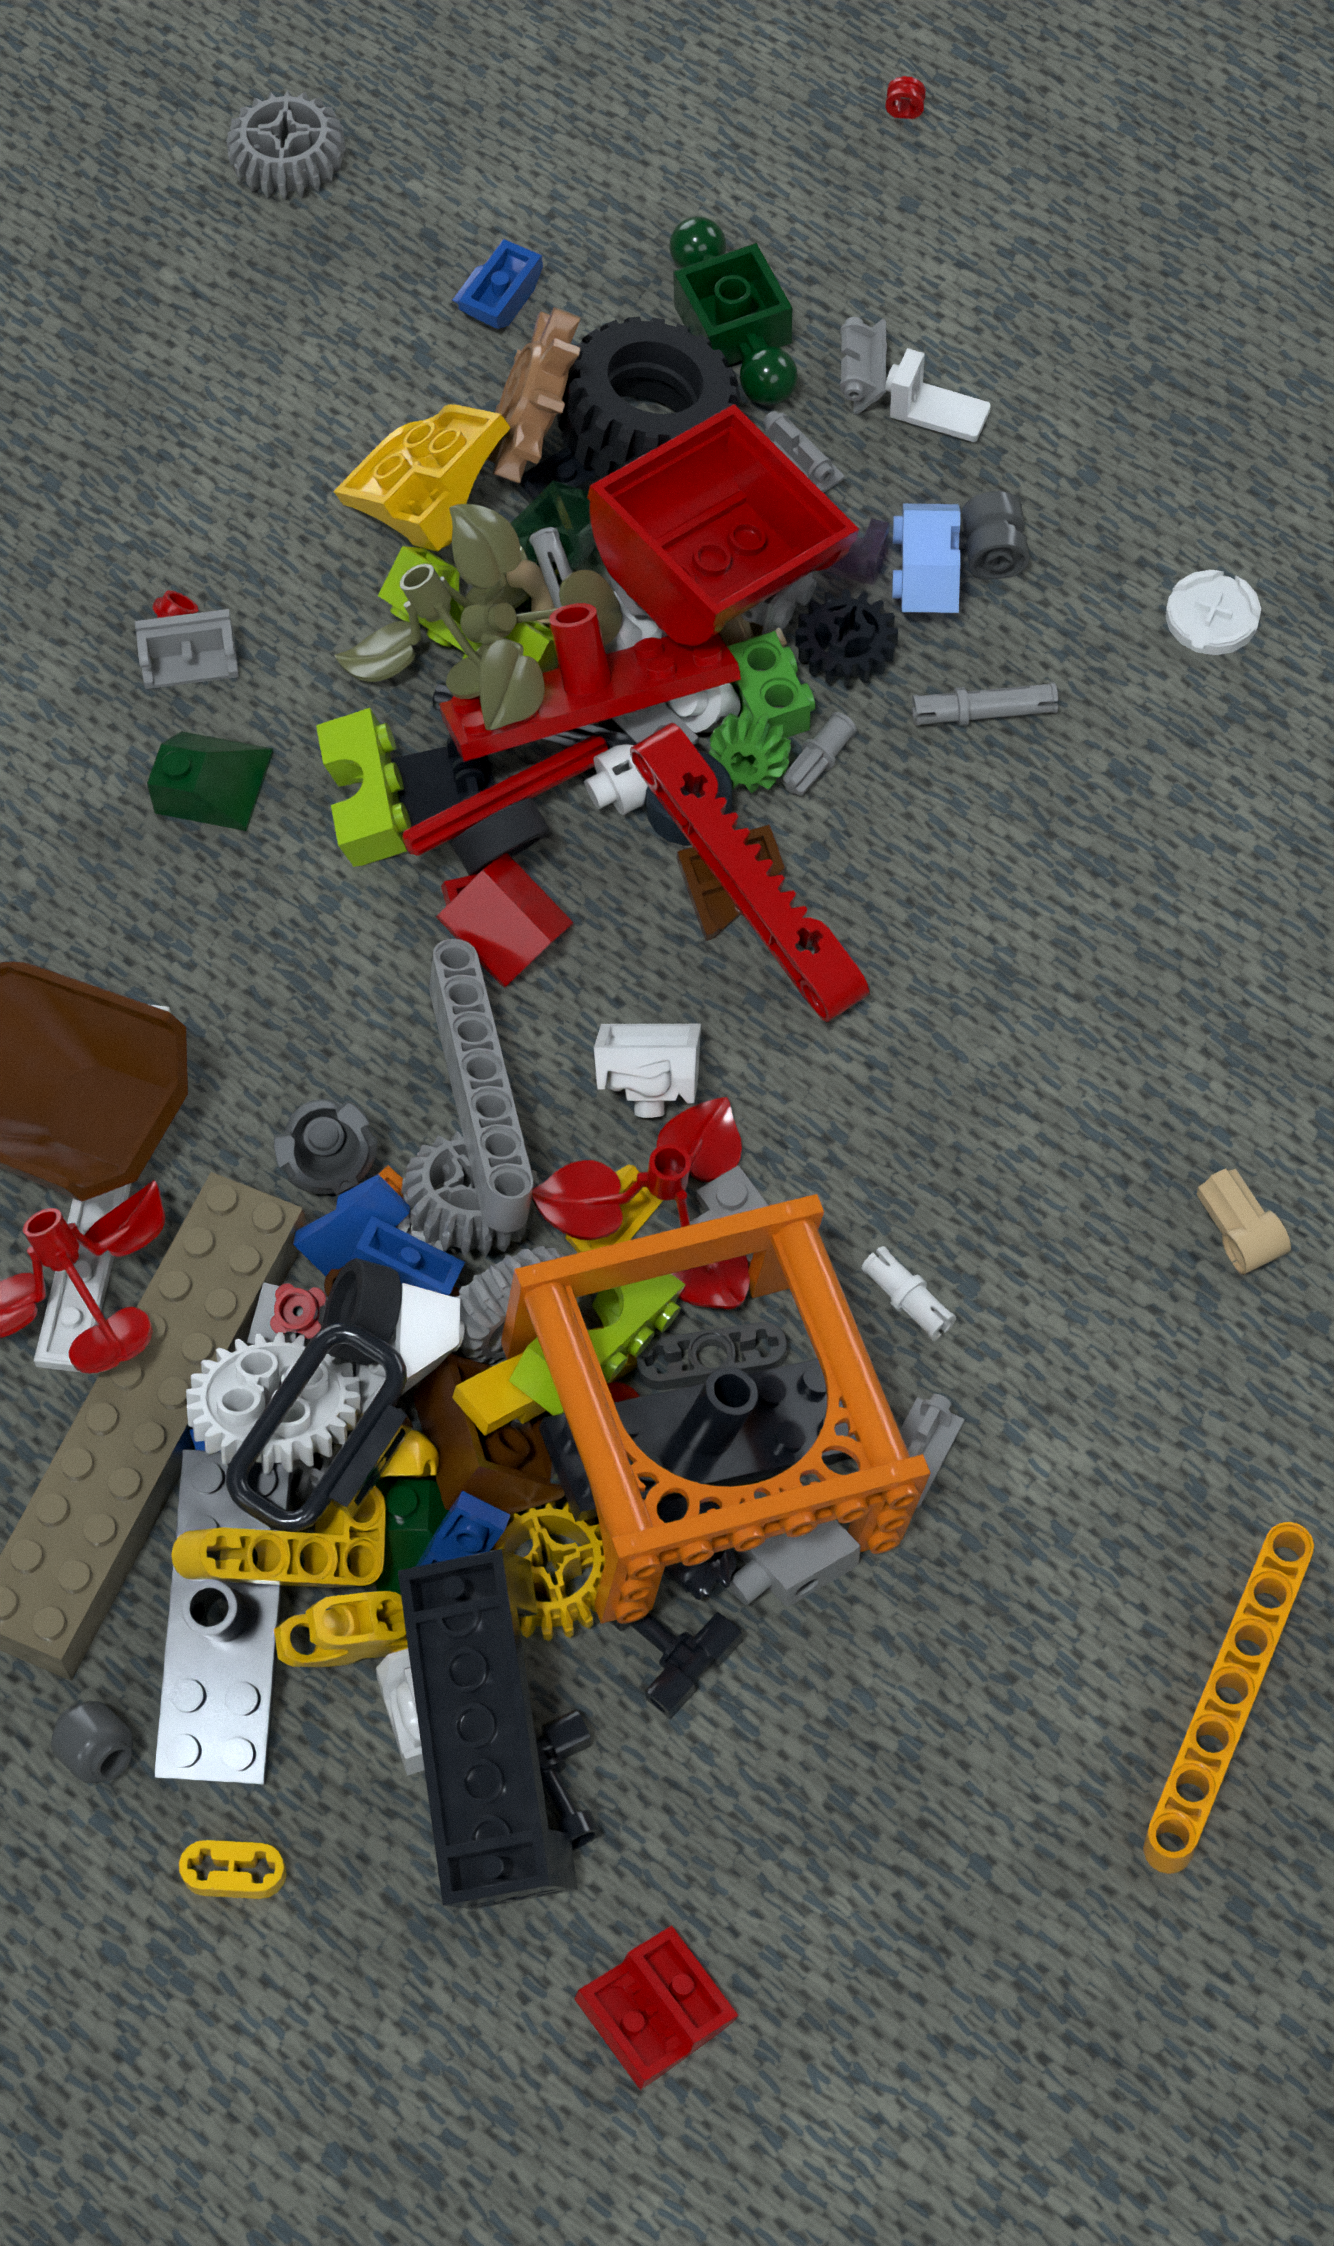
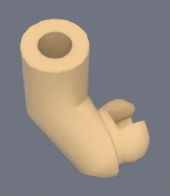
(531, 580)

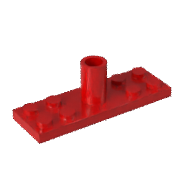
(594, 684)

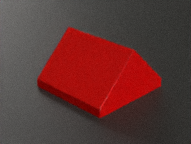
(504, 919)

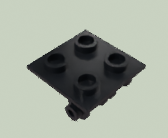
(440, 780)

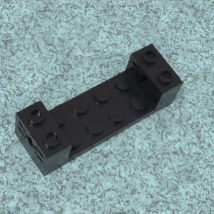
(481, 1731)

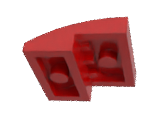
(655, 2007)

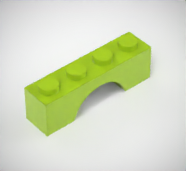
(533, 635)
(629, 1323)

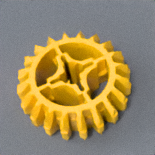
(566, 1558)

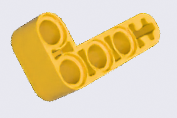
(280, 1551)

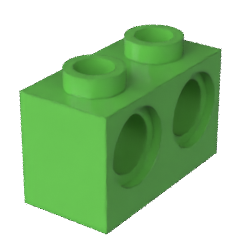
(775, 686)

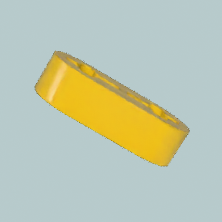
(234, 1856)

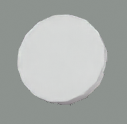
(1213, 612)

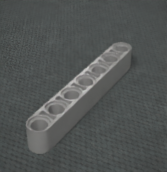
(480, 1086)

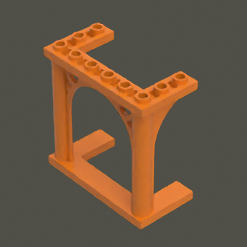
(635, 1541)

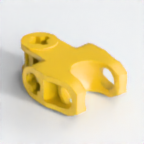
(350, 1631)

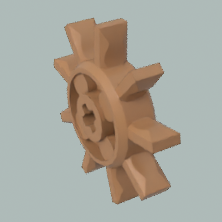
(534, 392)

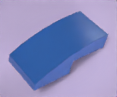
(333, 1238)
(466, 1530)

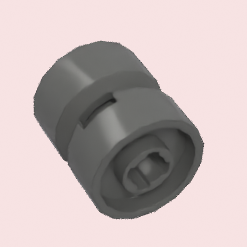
(995, 535)

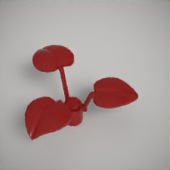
(700, 1142)
(57, 1246)

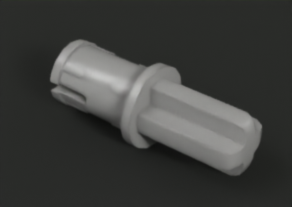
(818, 753)

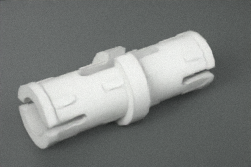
(908, 1293)

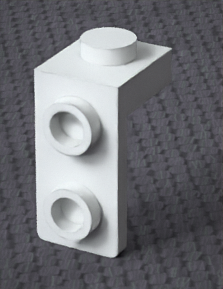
(930, 405)

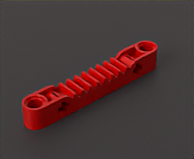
(826, 978)

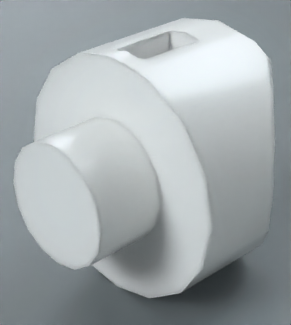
(704, 708)
(616, 781)

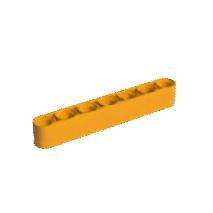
(1220, 1718)

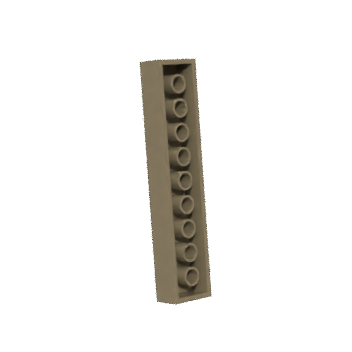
(134, 1425)

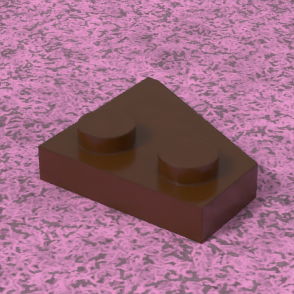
(709, 899)

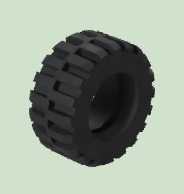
(646, 362)

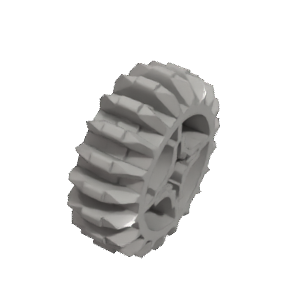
(286, 144)
(454, 1210)
(486, 1303)

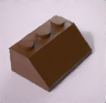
(502, 1468)

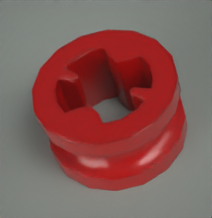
(908, 88)

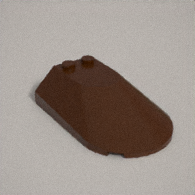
(83, 1081)

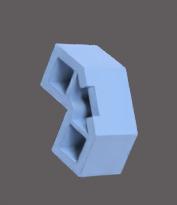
(929, 558)

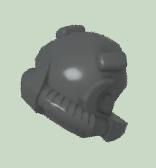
(326, 1147)

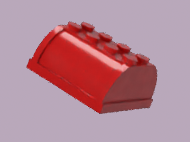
(713, 526)

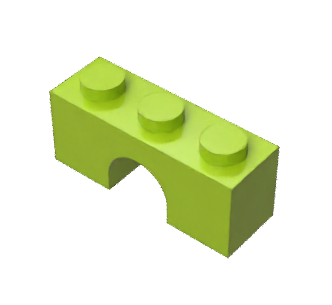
(373, 819)

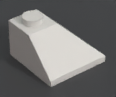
(423, 1335)

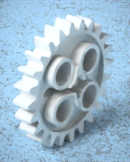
(240, 1385)

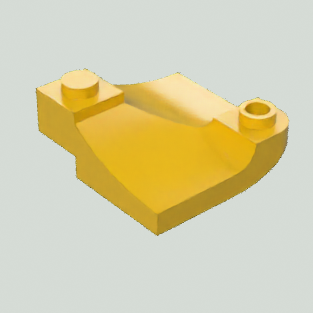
(424, 472)

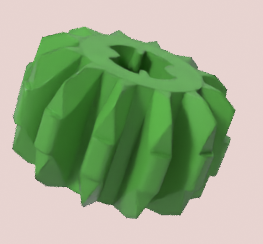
(751, 750)

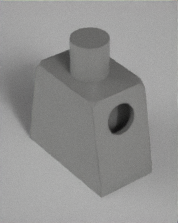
(795, 1564)

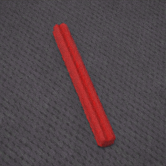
(520, 786)

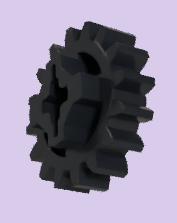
(851, 632)

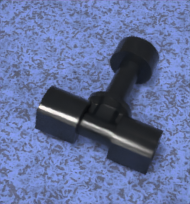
(684, 1657)
(558, 1741)

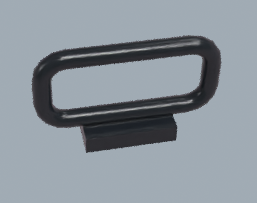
(361, 1456)

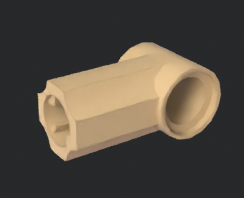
(1246, 1230)

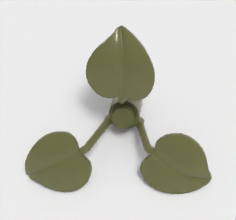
(483, 551)
(429, 597)

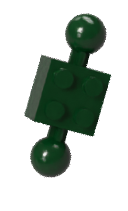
(735, 306)

